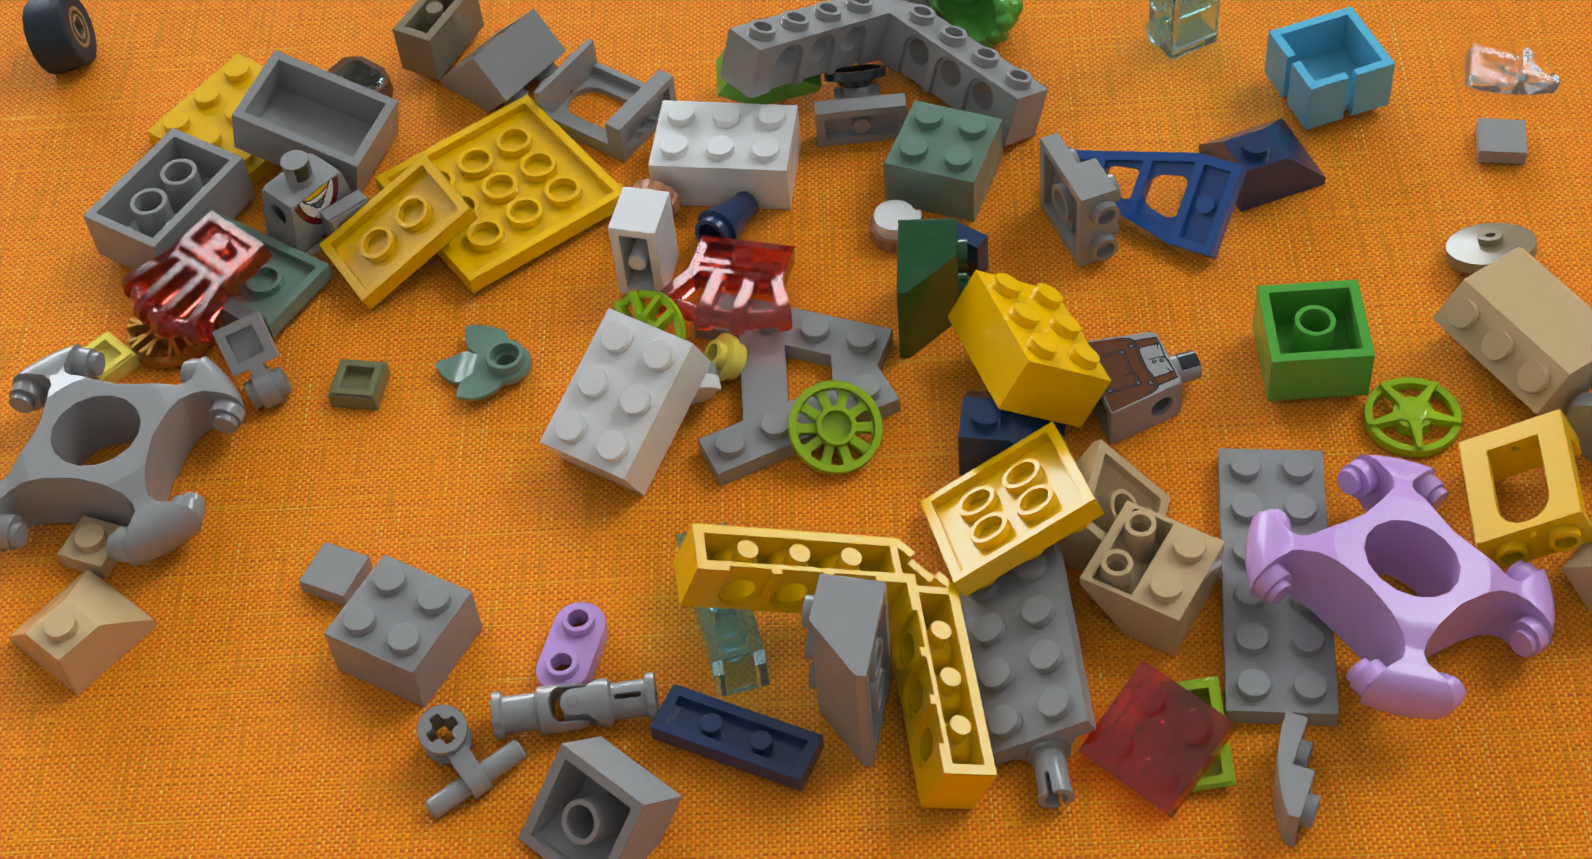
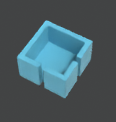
(1329, 67)

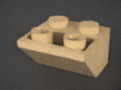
(1153, 576)

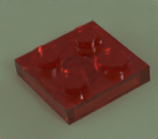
(1158, 738)

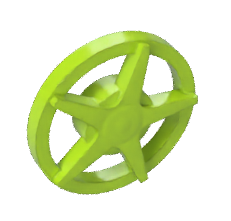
(1412, 416)

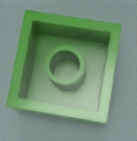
(1313, 340)

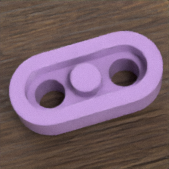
(573, 646)

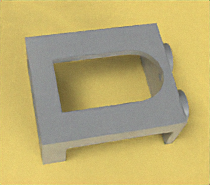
(628, 126)

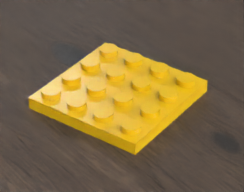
(524, 186)

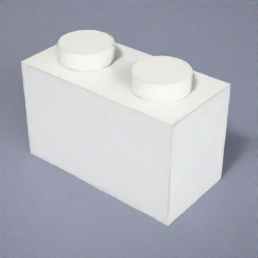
(643, 240)

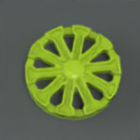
(835, 427)

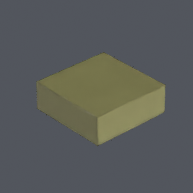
(359, 384)

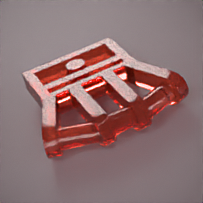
(735, 267)
(199, 271)

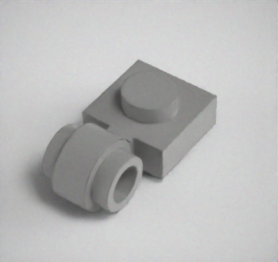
(248, 346)

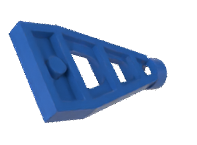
(1204, 206)

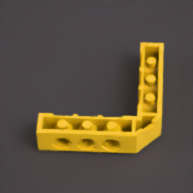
(927, 633)

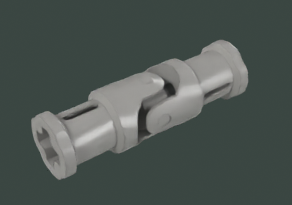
(581, 703)

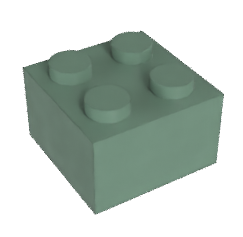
(944, 160)

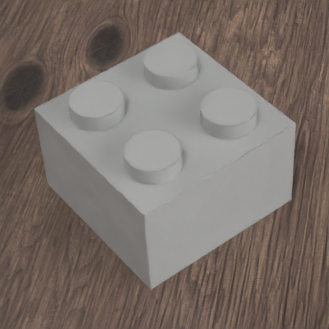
(404, 630)

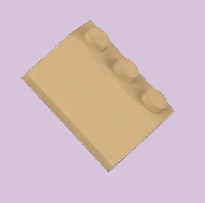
(1524, 330)

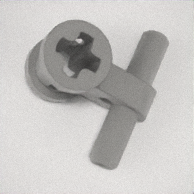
(474, 776)

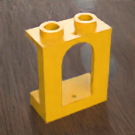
(1514, 450)

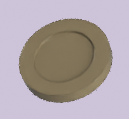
(1485, 243)

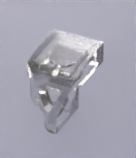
(1506, 72)

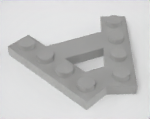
(760, 440)

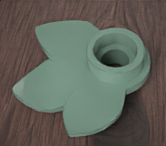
(486, 365)

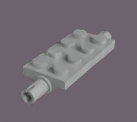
(1031, 670)

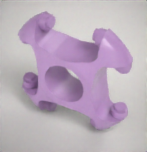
(1388, 629)

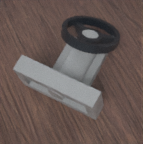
(858, 109)

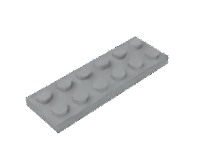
(1282, 652)

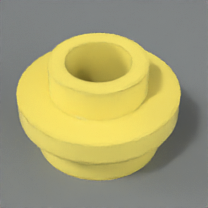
(728, 355)

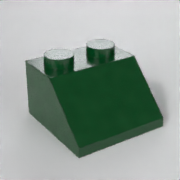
(927, 279)

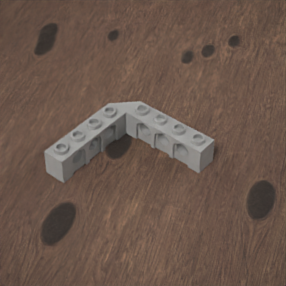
(898, 34)

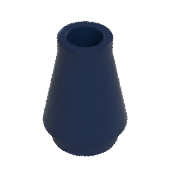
(728, 217)

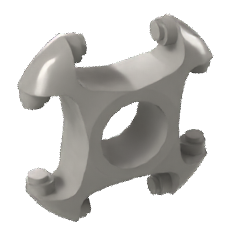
(135, 486)

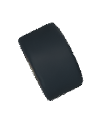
(59, 34)

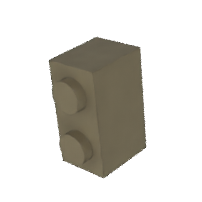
(436, 34)

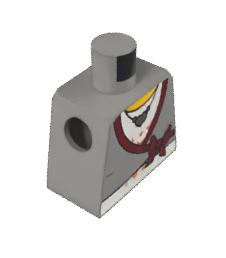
(298, 196)

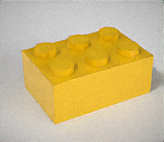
(1028, 349)

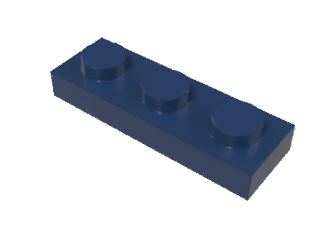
(737, 737)

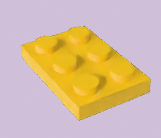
(397, 231)

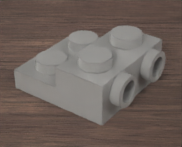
(1079, 201)

